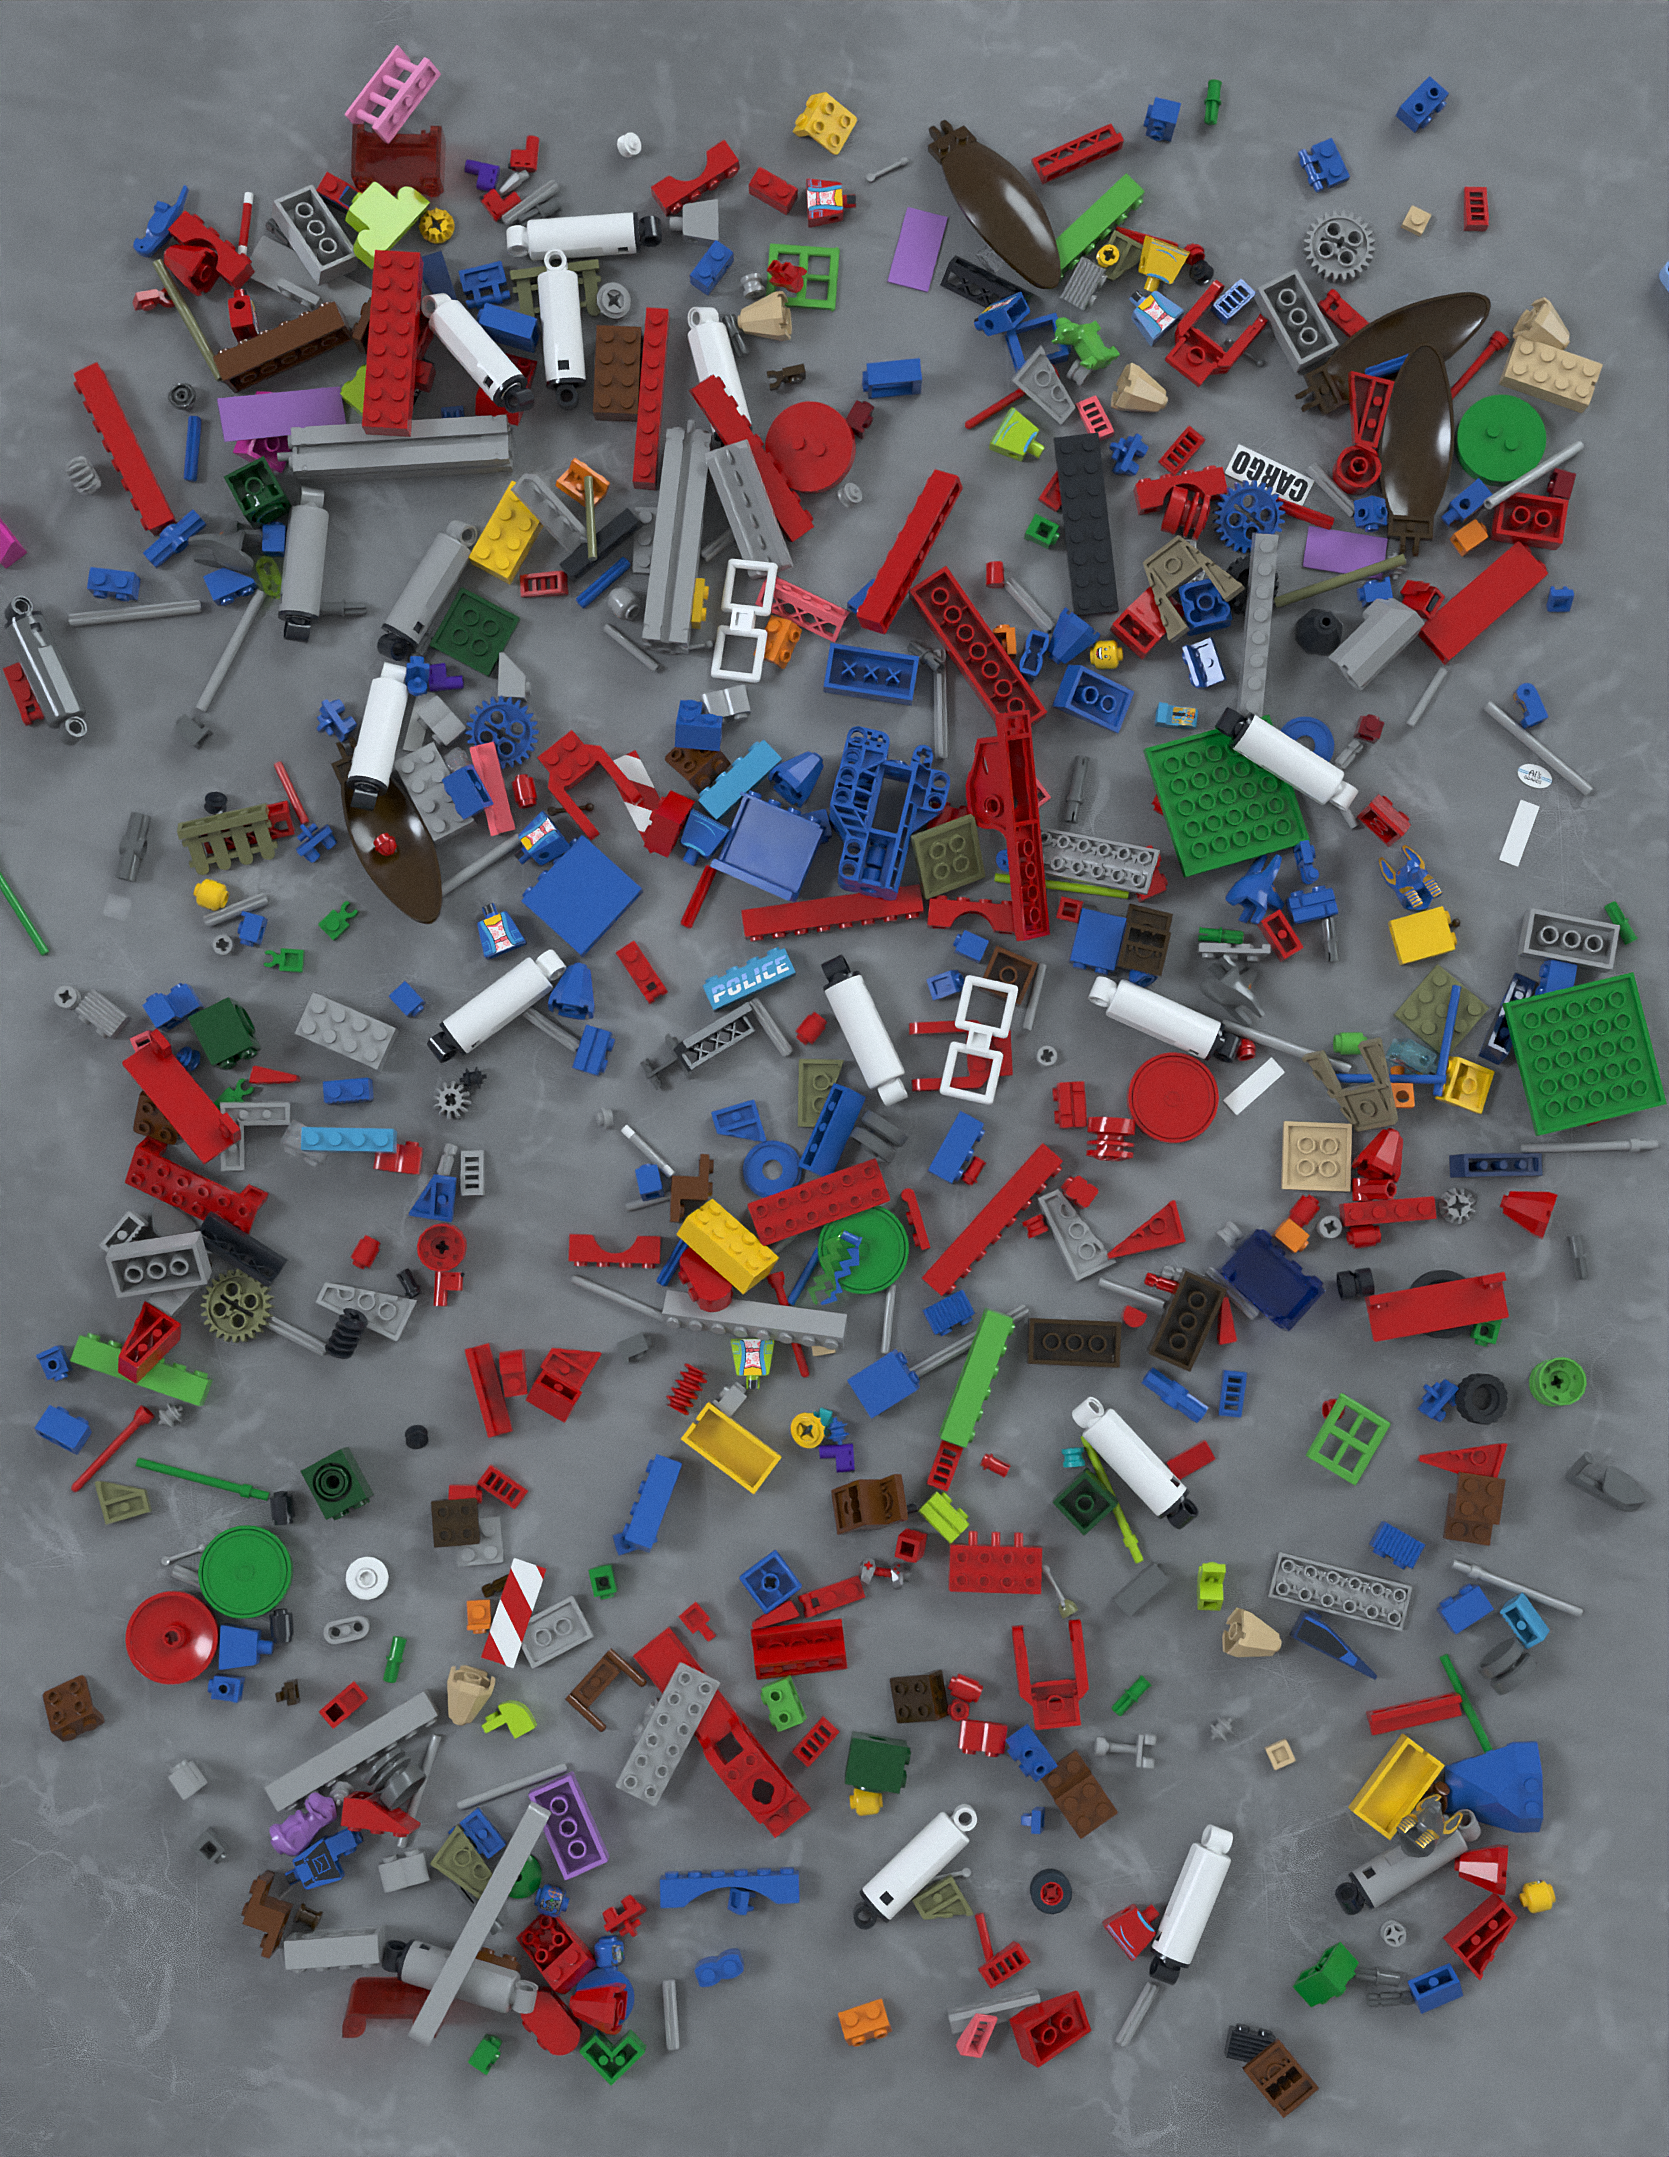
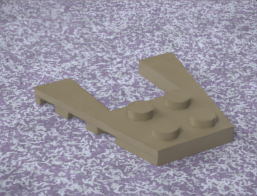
(1174, 567)
(1363, 1105)

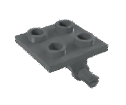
(652, 1073)

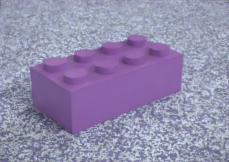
(570, 1826)

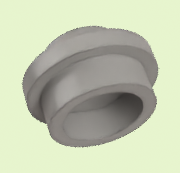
(604, 1118)

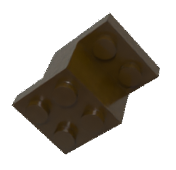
(1145, 940)

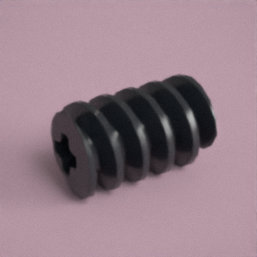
(347, 1334)

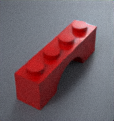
(673, 193)
(231, 266)
(1151, 493)
(944, 912)
(1387, 1211)
(585, 1249)

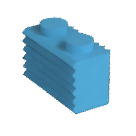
(1524, 1620)

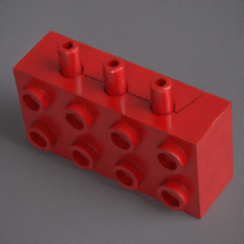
(995, 1566)

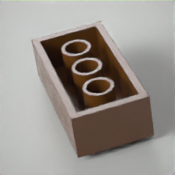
(617, 373)

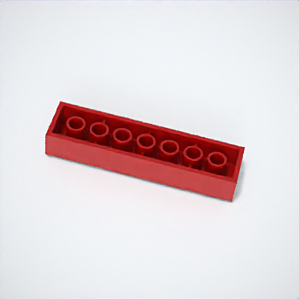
(392, 343)
(973, 647)

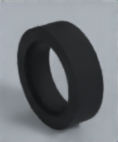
(1440, 1276)

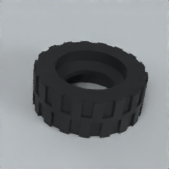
(1497, 1404)

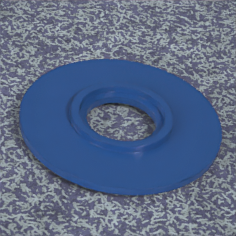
(1316, 730)
(771, 1151)
(600, 1977)

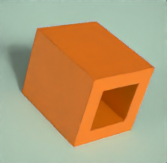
(1469, 537)
(1291, 1236)

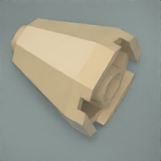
(767, 318)
(1542, 325)
(1138, 392)
(1249, 1636)
(467, 1693)

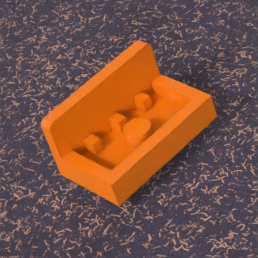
(573, 482)
(780, 641)
(865, 2023)

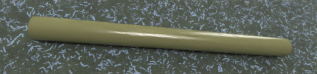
(187, 316)
(1339, 581)

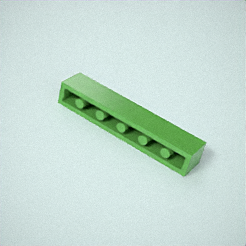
(1098, 221)
(163, 1377)
(975, 1377)

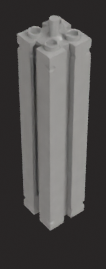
(433, 449)
(677, 540)

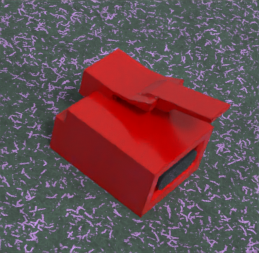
(1422, 598)

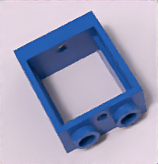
(1014, 345)
(892, 378)

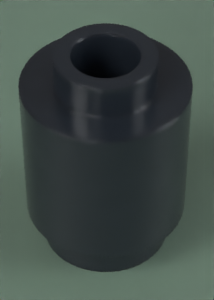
(282, 1508)
(281, 1626)

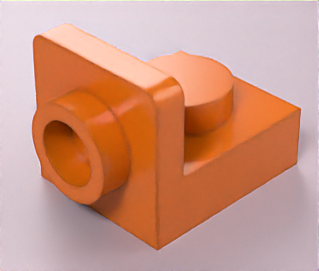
(1009, 642)
(479, 1615)

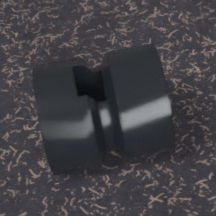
(1356, 1283)

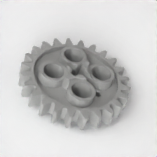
(1331, 264)

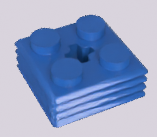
(768, 1596)

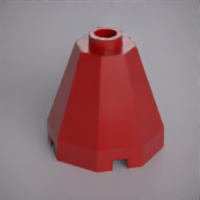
(193, 267)
(1381, 1157)
(1529, 1210)
(1485, 1867)
(601, 2006)

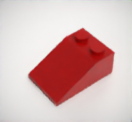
(1384, 820)
(1049, 2027)

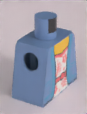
(1154, 315)

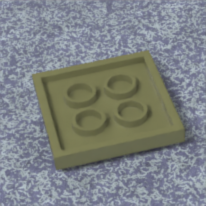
(948, 856)
(1428, 1006)

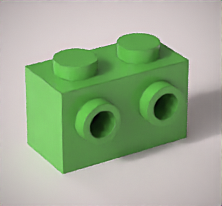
(783, 1703)

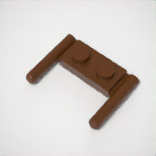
(595, 1683)

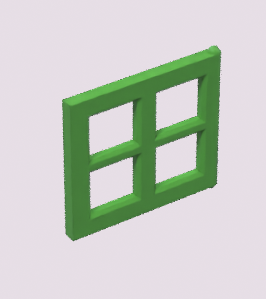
(804, 252)
(1348, 1439)

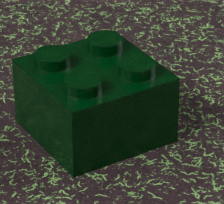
(1085, 1501)

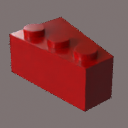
(1368, 407)
(148, 1342)
(1481, 1933)

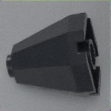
(1318, 632)

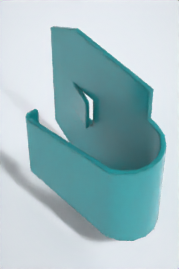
(826, 1419)

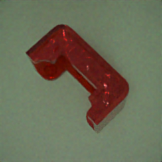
(404, 162)

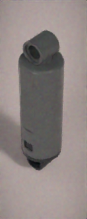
(45, 670)

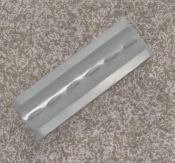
(748, 506)
(1098, 861)
(1340, 1591)

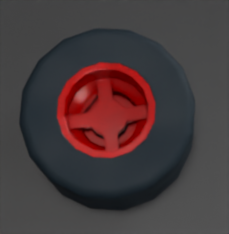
(1052, 1899)

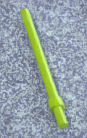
(1072, 887)
(1130, 1540)

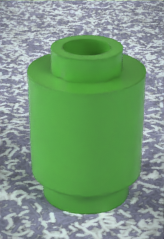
(1347, 1043)

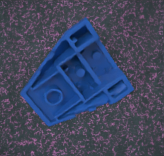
(1500, 1787)

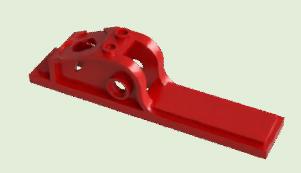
(992, 804)
(787, 1805)

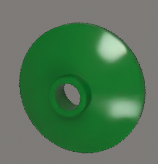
(530, 1880)

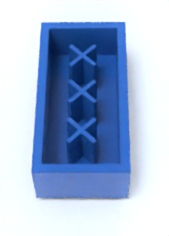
(871, 674)

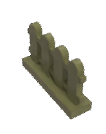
(524, 288)
(234, 822)

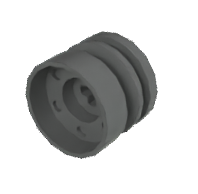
(392, 1775)

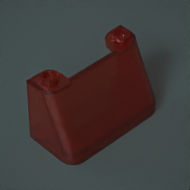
(382, 2000)

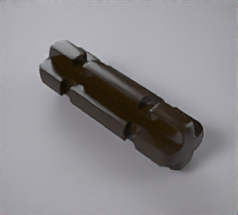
(496, 1586)

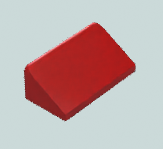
(1190, 1459)

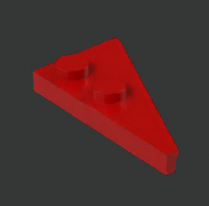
(1158, 1232)
(1477, 1460)

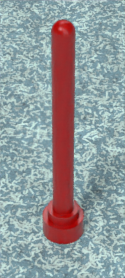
(1496, 343)
(998, 406)
(777, 1282)
(141, 1417)

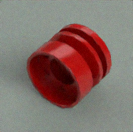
(1185, 513)
(1110, 1138)
(432, 1256)

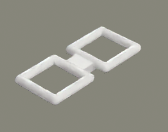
(743, 620)
(979, 1040)

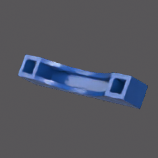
(778, 1886)

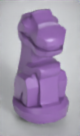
(301, 1828)

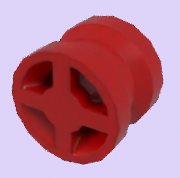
(1035, 1226)

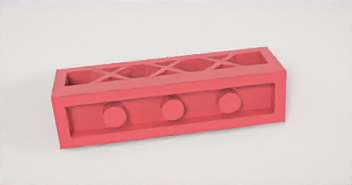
(809, 604)
(488, 768)

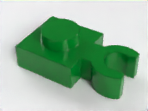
(335, 923)
(289, 960)
(236, 1095)

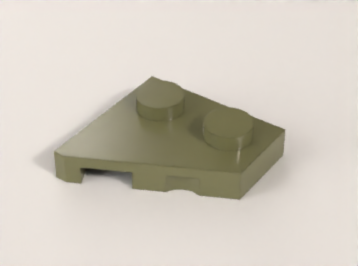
(1129, 255)
(121, 1501)
(942, 1900)

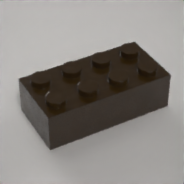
(1187, 1319)
(1073, 1342)

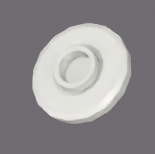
(367, 1578)

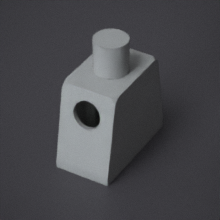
(698, 223)

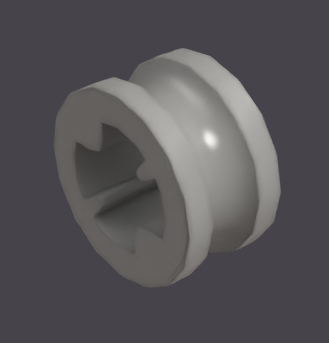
(227, 939)
(1040, 1053)

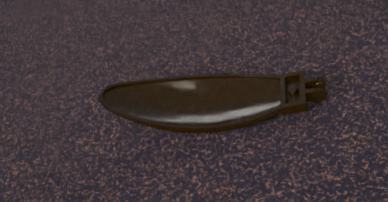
(998, 204)
(1442, 320)
(1416, 446)
(412, 872)

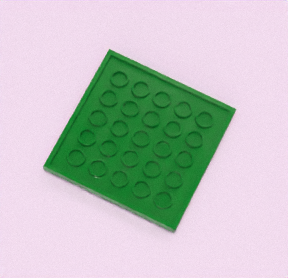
(1221, 803)
(1584, 1054)

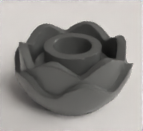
(175, 396)

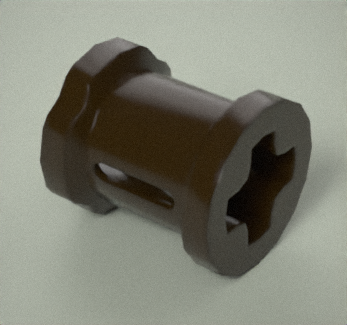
(308, 1917)

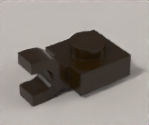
(790, 375)
(289, 1692)

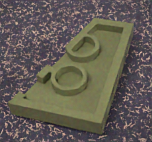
(814, 1086)
(462, 1863)

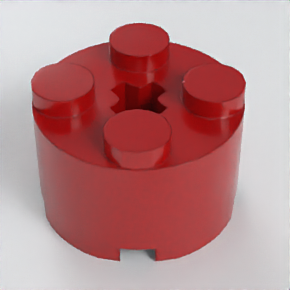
(1344, 469)

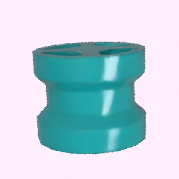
(1073, 1457)

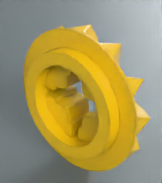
(432, 234)
(798, 1429)

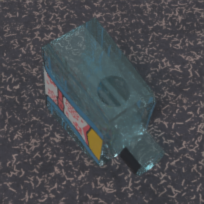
(1412, 1056)

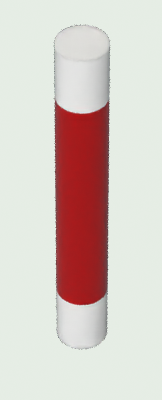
(245, 223)

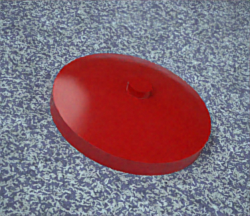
(172, 1637)

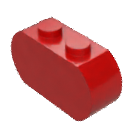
(704, 1283)
(553, 2023)

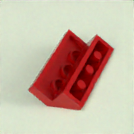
(799, 1649)

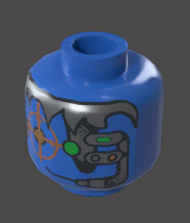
(551, 1900)
(609, 1953)

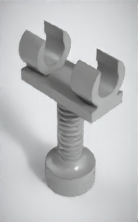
(1101, 1746)

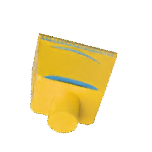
(1160, 262)

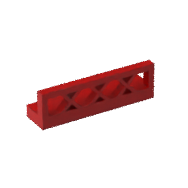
(1078, 158)
(277, 812)
(488, 1390)
(1414, 1713)

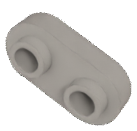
(347, 1629)

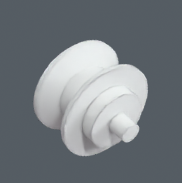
(629, 145)

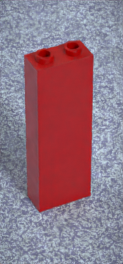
(1482, 602)

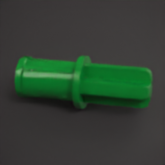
(1212, 102)
(1618, 918)
(1221, 935)
(394, 1659)
(1130, 1696)

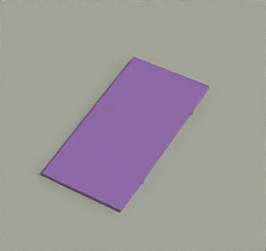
(917, 249)
(1342, 550)

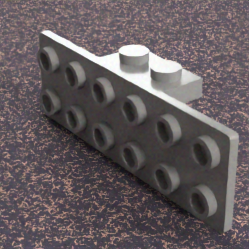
(286, 274)
(666, 1733)

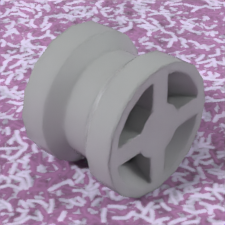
(752, 286)
(1078, 373)
(72, 999)
(1324, 1226)
(1229, 1234)
(1396, 1937)

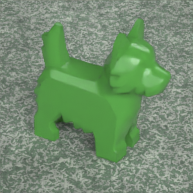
(1085, 343)

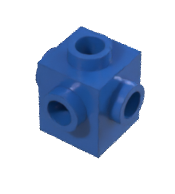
(1370, 513)

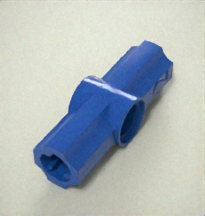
(174, 538)
(1174, 1395)

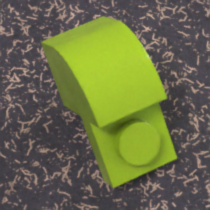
(1210, 1586)
(514, 1714)

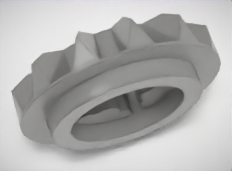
(623, 301)
(1450, 1214)

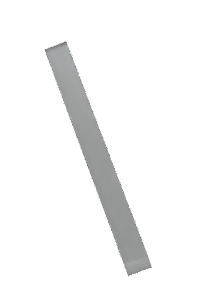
(479, 1924)

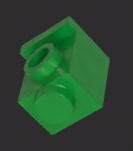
(1041, 524)
(1490, 1336)
(599, 1572)
(486, 2053)

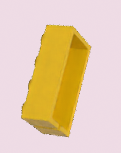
(506, 538)
(727, 1246)
(731, 1447)
(1396, 1786)

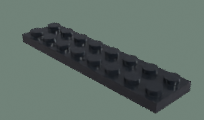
(1086, 524)

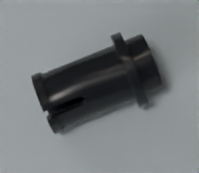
(408, 1282)

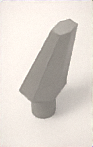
(513, 182)

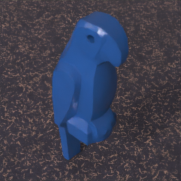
(157, 228)

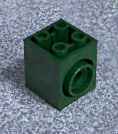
(258, 493)
(225, 1033)
(353, 1487)
(877, 1763)

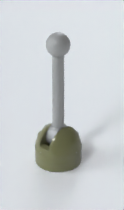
(1066, 1606)

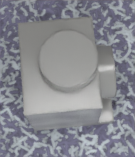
(731, 1398)

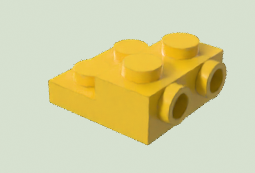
(1466, 1084)

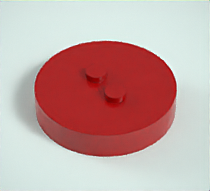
(811, 446)
(1172, 1098)

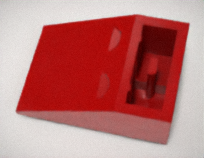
(487, 407)
(1141, 624)
(367, 1811)
(556, 1952)

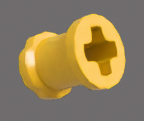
(1114, 254)

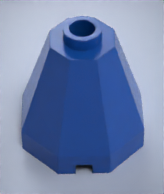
(1070, 637)
(797, 777)
(574, 993)

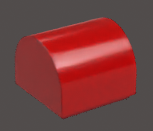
(995, 574)
(1069, 909)
(1132, 1316)

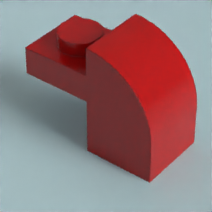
(513, 1372)
(343, 1705)

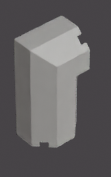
(1376, 642)

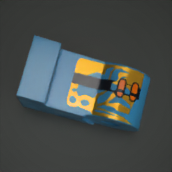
(1175, 717)

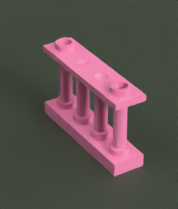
(403, 103)

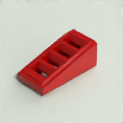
(1476, 225)
(1195, 437)
(544, 592)
(263, 1075)
(1225, 1328)
(938, 1484)
(498, 1493)
(783, 1612)
(821, 1746)
(1008, 1971)

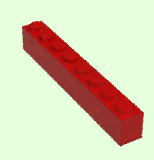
(651, 398)
(732, 428)
(124, 447)
(909, 551)
(828, 913)
(992, 1219)

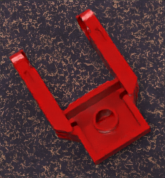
(1197, 354)
(569, 764)
(977, 1067)
(1053, 1701)

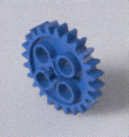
(1261, 500)
(511, 714)

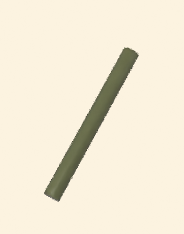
(590, 518)

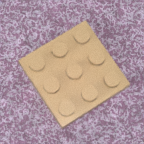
(1316, 1156)

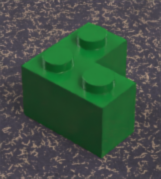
(1327, 1976)
(609, 2059)

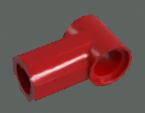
(1368, 1189)

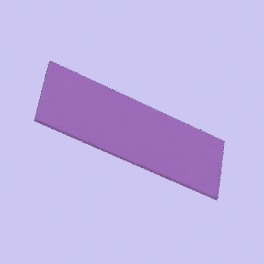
(278, 412)

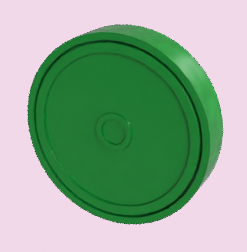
(1499, 439)
(881, 1250)
(245, 1572)

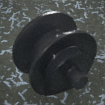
(1201, 272)
(215, 803)
(473, 1078)
(416, 1437)

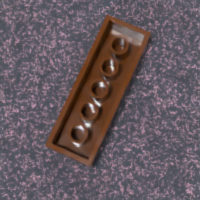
(283, 347)

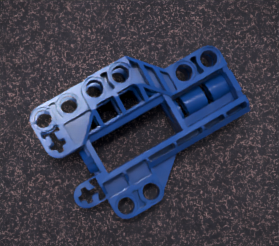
(845, 815)

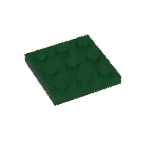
(475, 632)

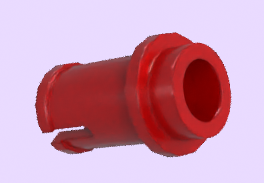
(973, 1171)
(994, 1465)

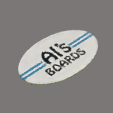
(1534, 776)

